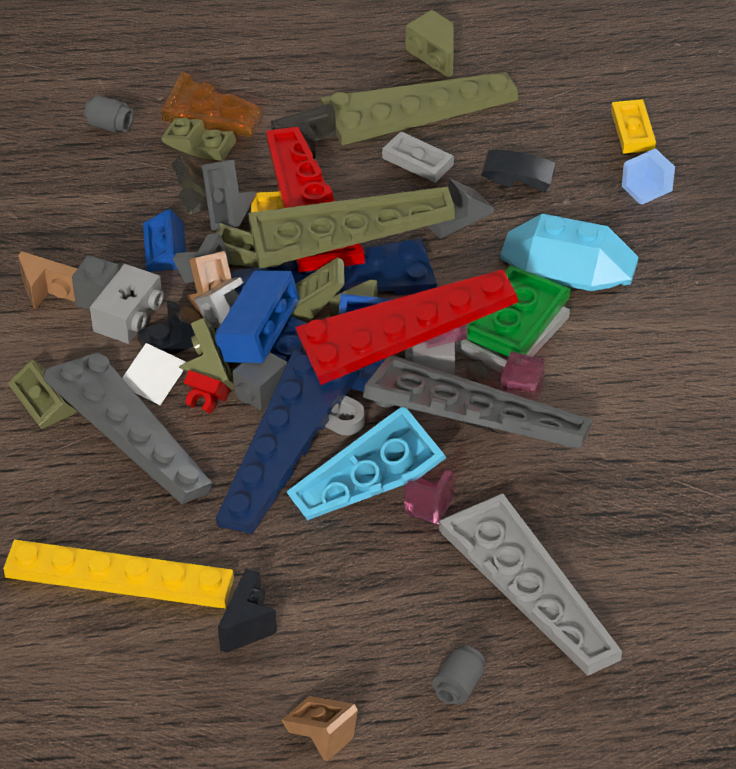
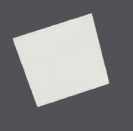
(153, 373)

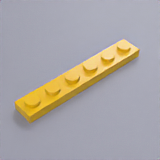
(119, 573)

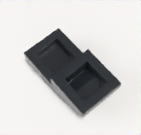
(508, 166)

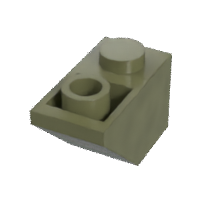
(432, 41)

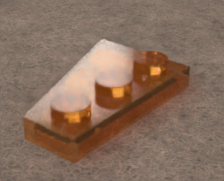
(215, 109)

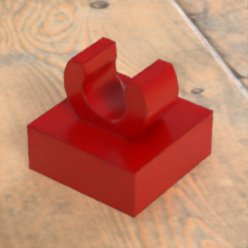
(204, 387)

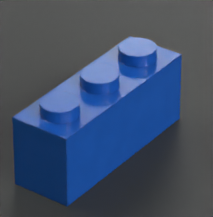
(257, 317)

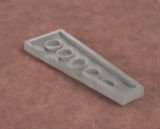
(521, 568)

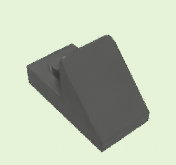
(223, 196)
(468, 209)

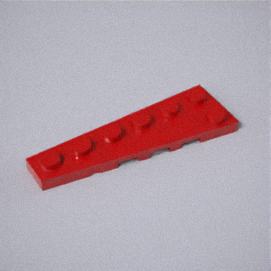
(302, 184)
(384, 329)

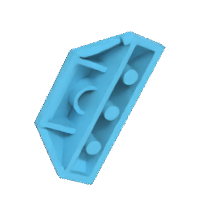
(570, 253)

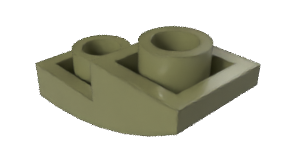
(193, 138)

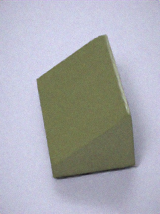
(38, 397)

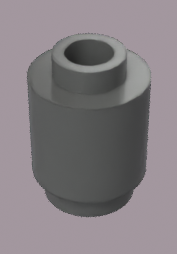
(108, 114)
(459, 675)

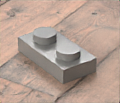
(418, 157)

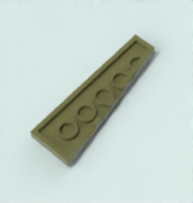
(403, 107)
(323, 227)

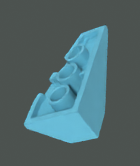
(374, 463)

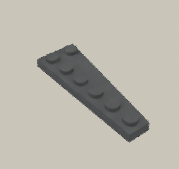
(450, 396)
(121, 416)

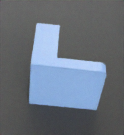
(648, 176)

